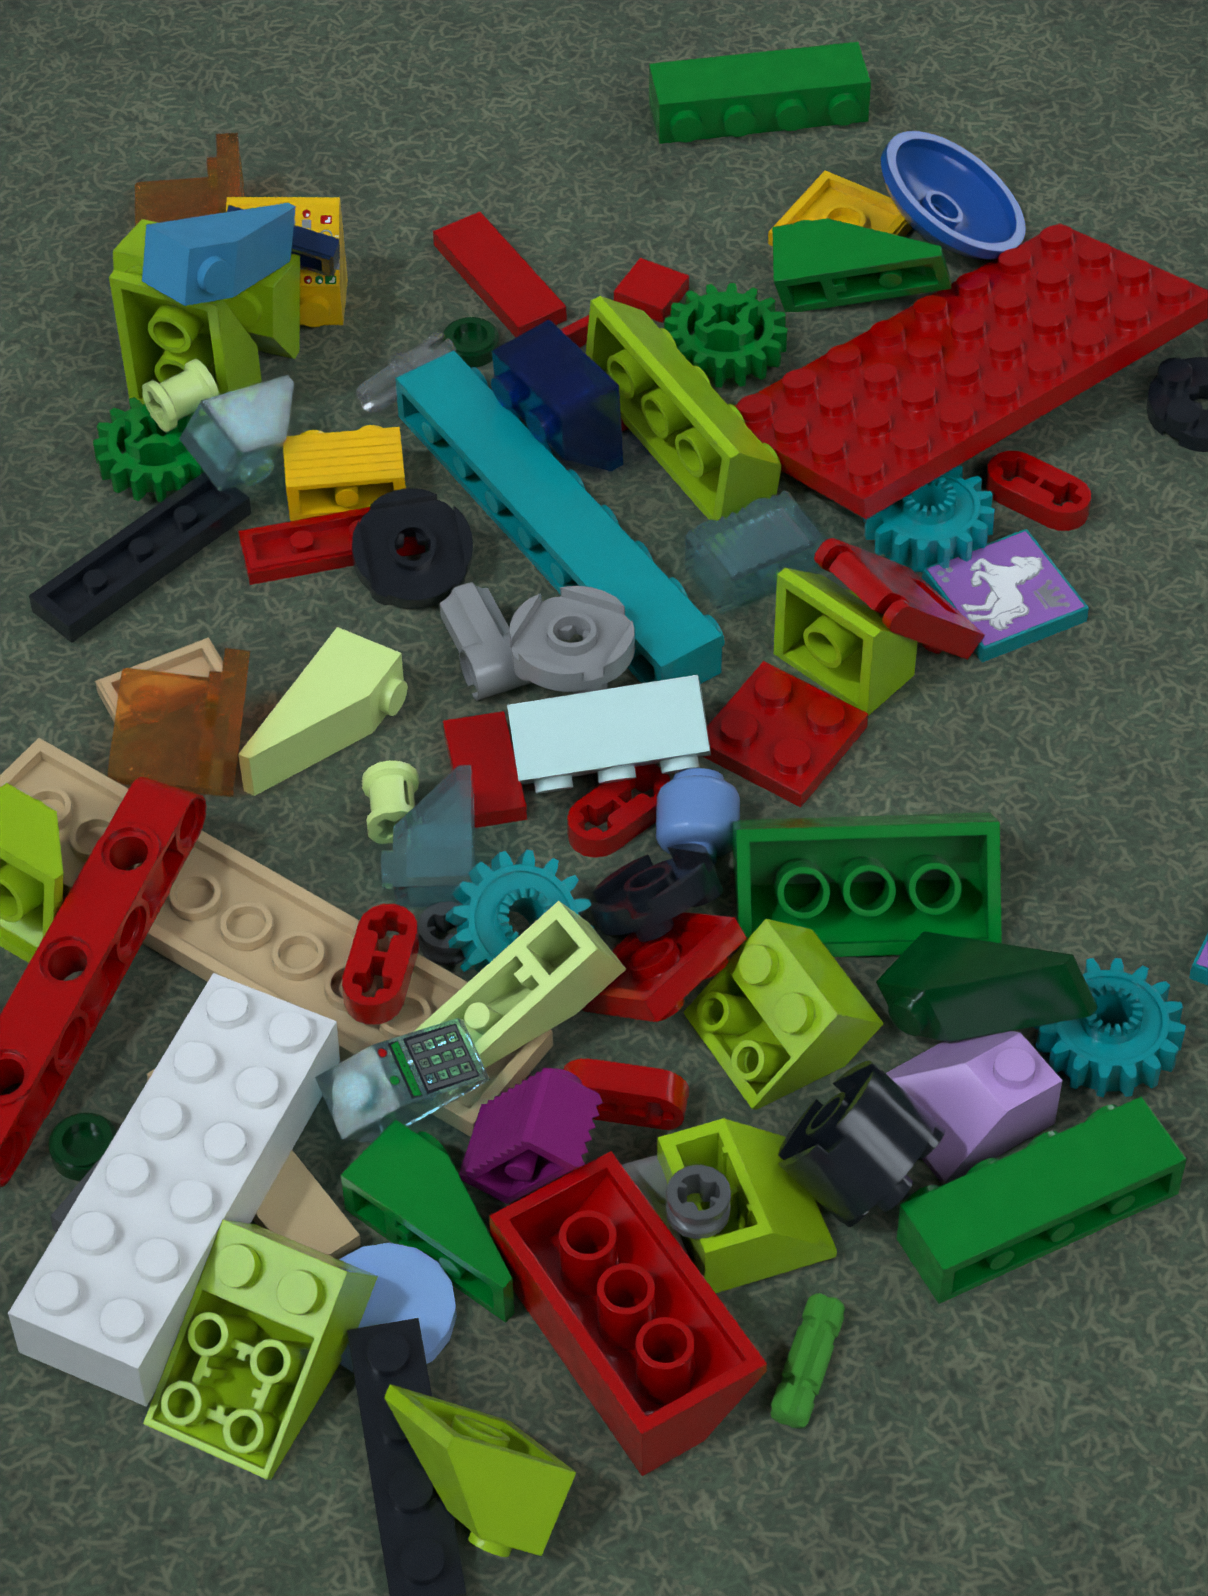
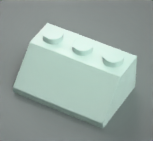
(609, 733)

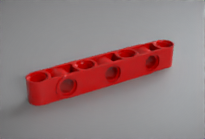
(95, 933)

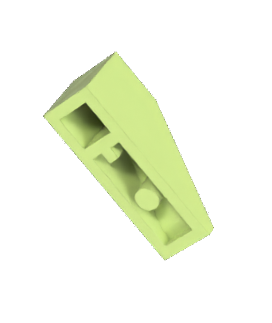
(326, 709)
(532, 984)

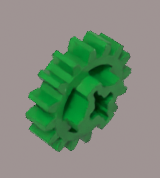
(727, 333)
(152, 459)

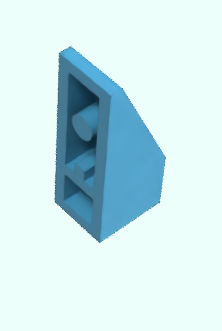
(217, 253)

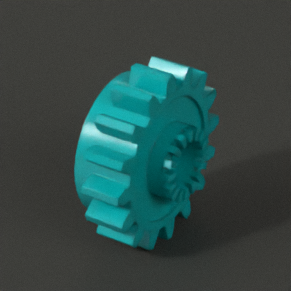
(934, 522)
(497, 890)
(1124, 1039)

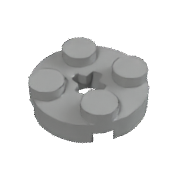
(575, 666)

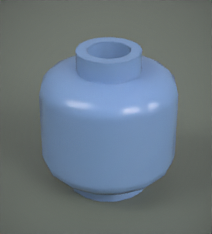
(697, 810)

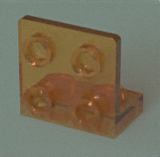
(194, 197)
(181, 727)

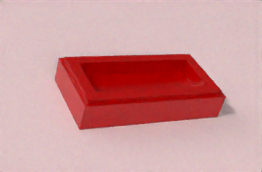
(487, 747)

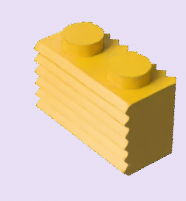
(341, 469)

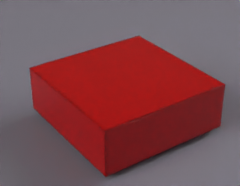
(652, 289)

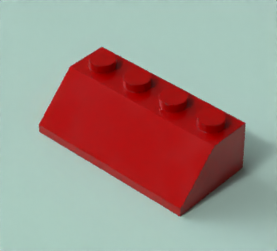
(626, 1311)

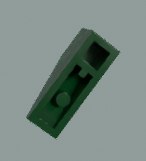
(979, 988)

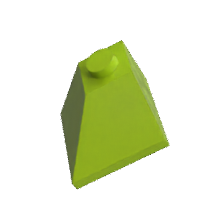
(28, 871)
(485, 1471)

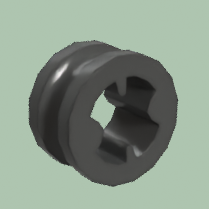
(436, 949)
(712, 1188)

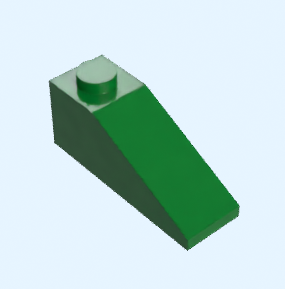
(846, 264)
(417, 1200)

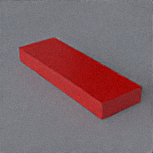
(498, 274)
(305, 546)

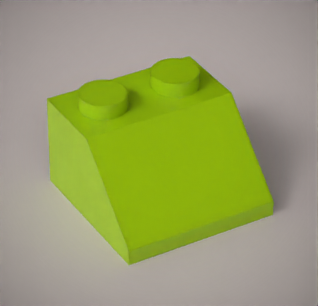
(839, 640)

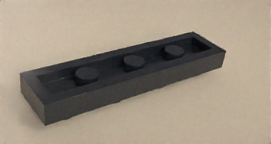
(138, 556)
(412, 1519)

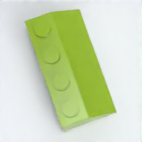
(679, 413)

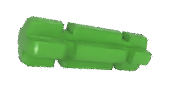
(807, 1361)

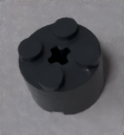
(859, 1144)

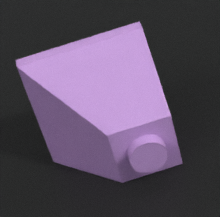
(984, 1096)

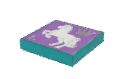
(1009, 594)

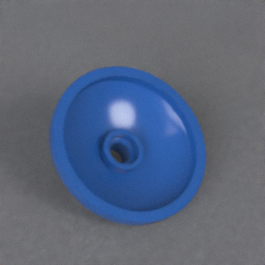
(951, 196)

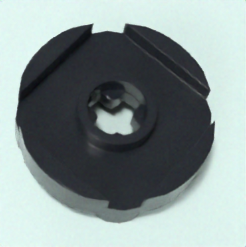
(1173, 405)
(433, 523)
(648, 896)

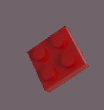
(783, 733)
(668, 967)

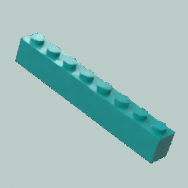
(554, 516)

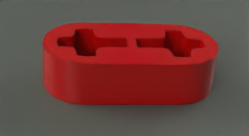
(1038, 490)
(624, 815)
(367, 961)
(634, 1093)

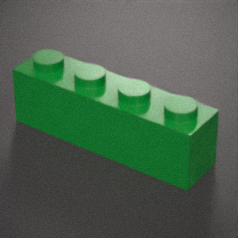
(759, 92)
(1039, 1198)

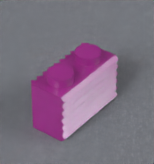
(530, 1135)

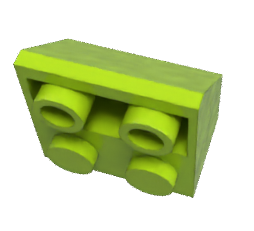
(781, 1014)
(771, 1218)

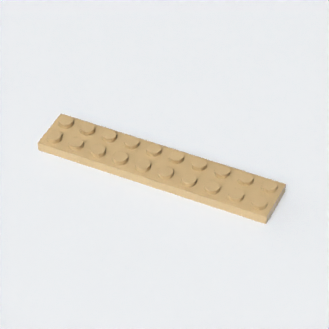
(255, 925)

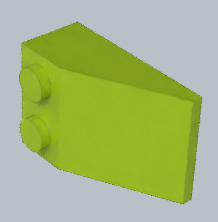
(164, 335)

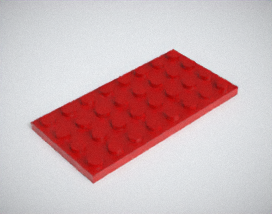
(968, 367)

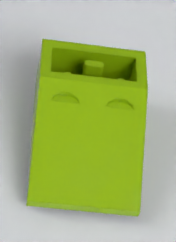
(257, 1346)

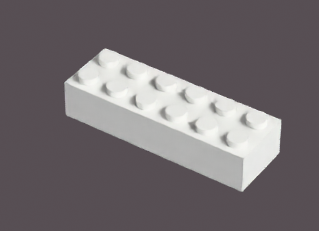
(184, 1159)

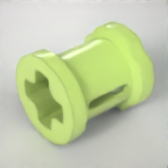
(179, 394)
(391, 797)

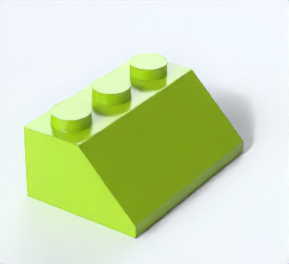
(265, 309)

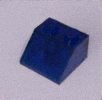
(561, 396)

